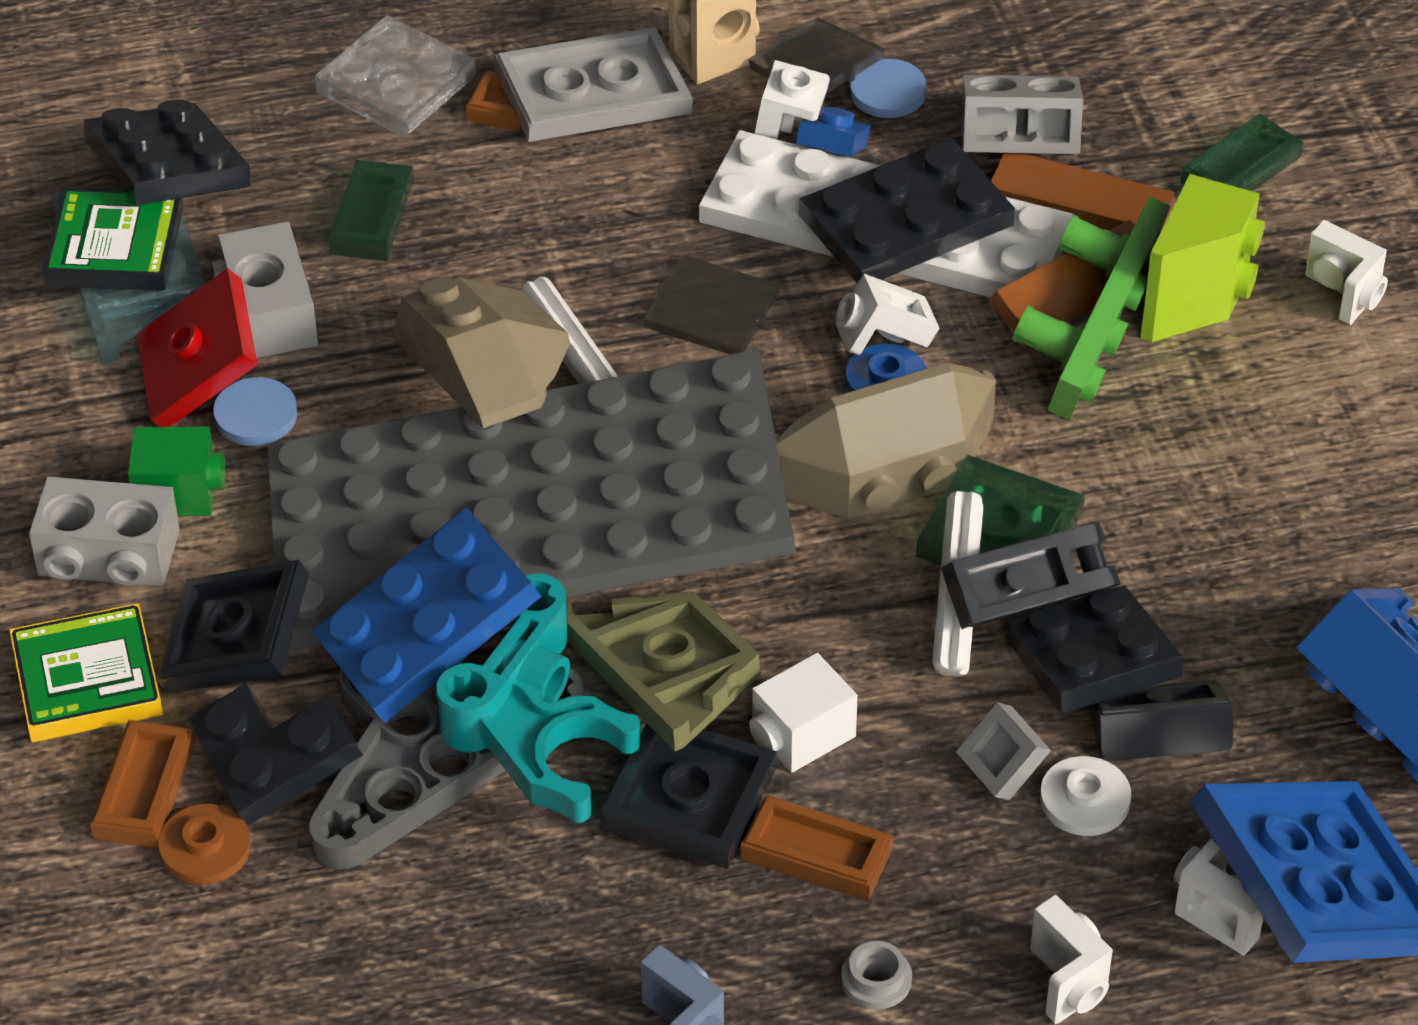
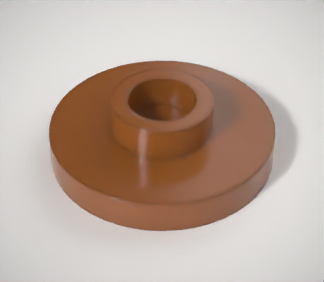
(204, 844)

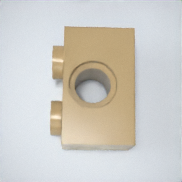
(712, 36)

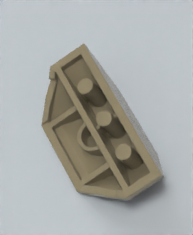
(482, 345)
(887, 440)

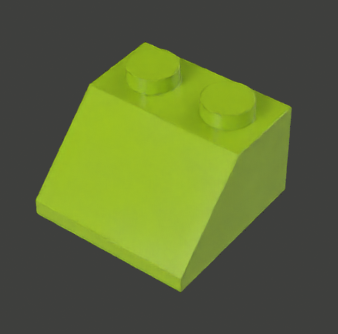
(1202, 259)

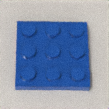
(1317, 867)

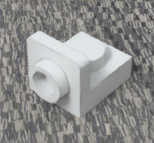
(788, 95)
(1348, 266)
(884, 308)
(1216, 899)

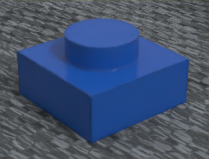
(834, 132)

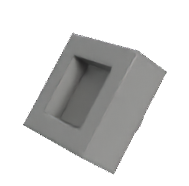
(1003, 751)

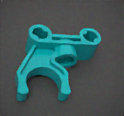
(516, 706)

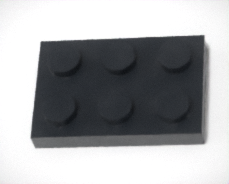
(166, 152)
(906, 211)

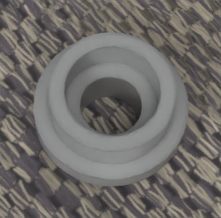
(877, 960)

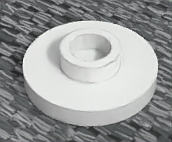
(1085, 796)

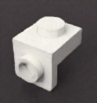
(1075, 954)

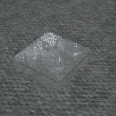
(395, 76)

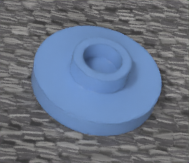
(889, 89)
(255, 411)

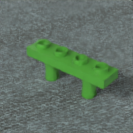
(1082, 346)

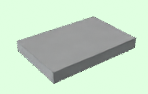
(592, 84)

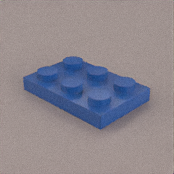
(426, 614)

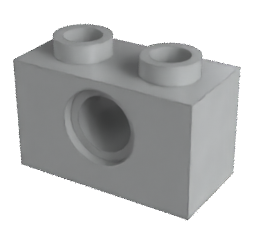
(273, 287)

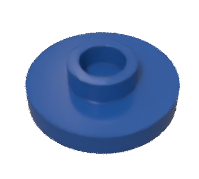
(880, 364)

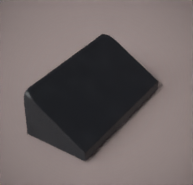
(1164, 721)

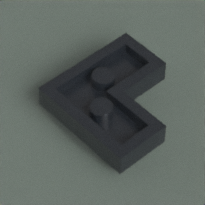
(267, 764)

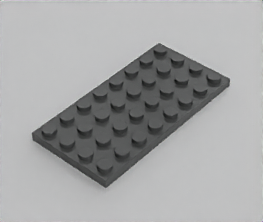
(592, 488)

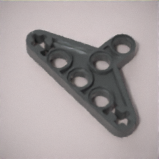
(390, 764)

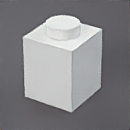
(803, 712)

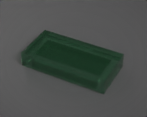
(1247, 155)
(371, 210)

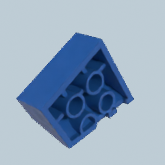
(1372, 657)

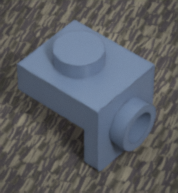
(680, 990)

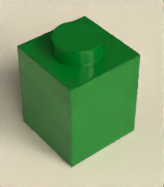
(179, 460)

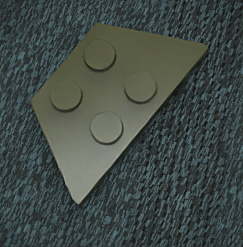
(667, 660)

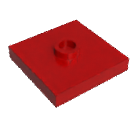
(196, 349)

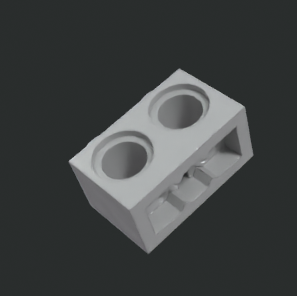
(1021, 114)
(104, 531)

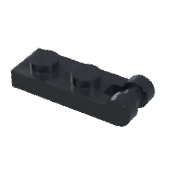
(1028, 576)

